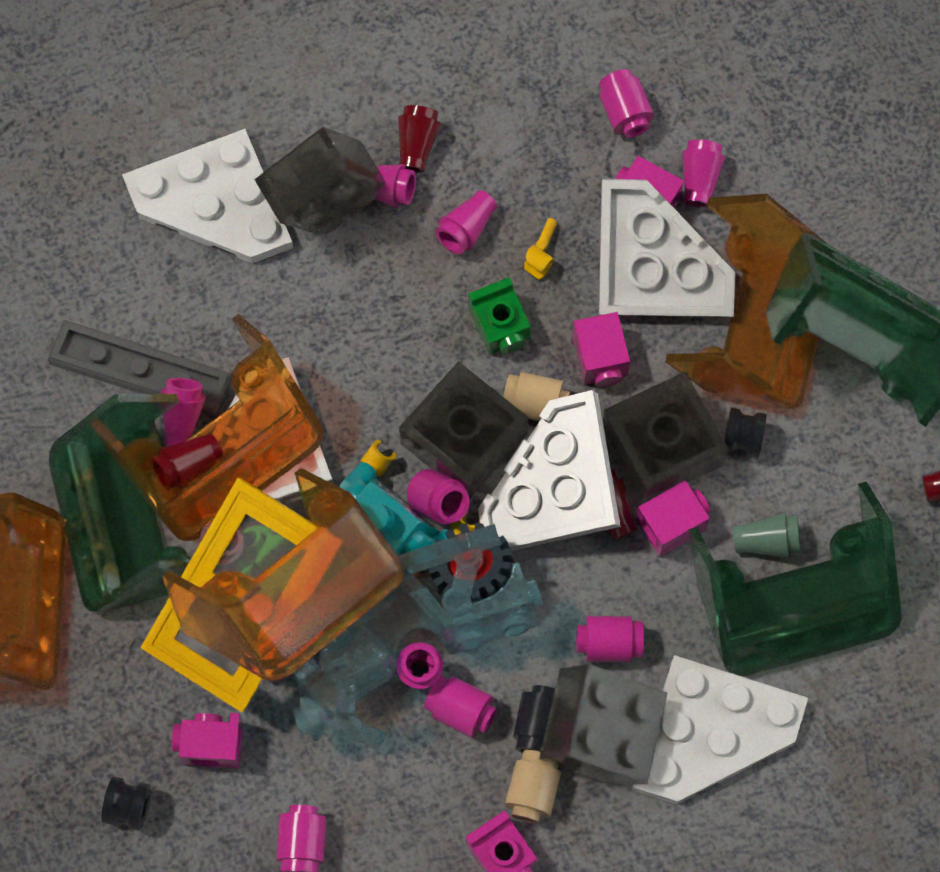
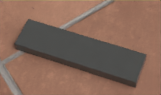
(133, 364)

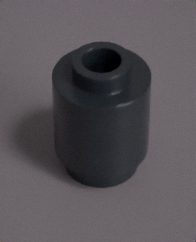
(533, 718)

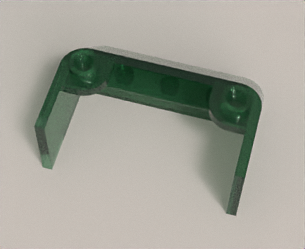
(862, 316)
(105, 518)
(807, 608)

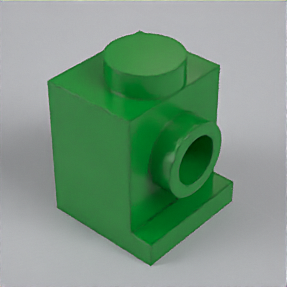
(492, 301)

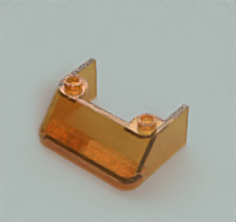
(751, 363)
(259, 438)
(299, 600)

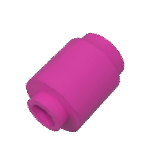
(625, 103)
(438, 496)
(610, 639)
(460, 706)
(301, 839)

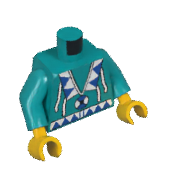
(392, 516)

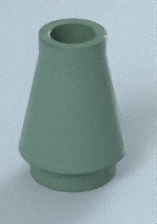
(769, 536)

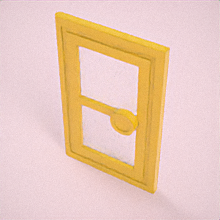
(244, 538)

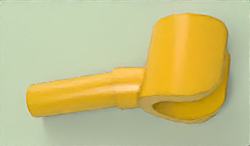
(537, 260)

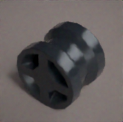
(745, 432)
(126, 803)

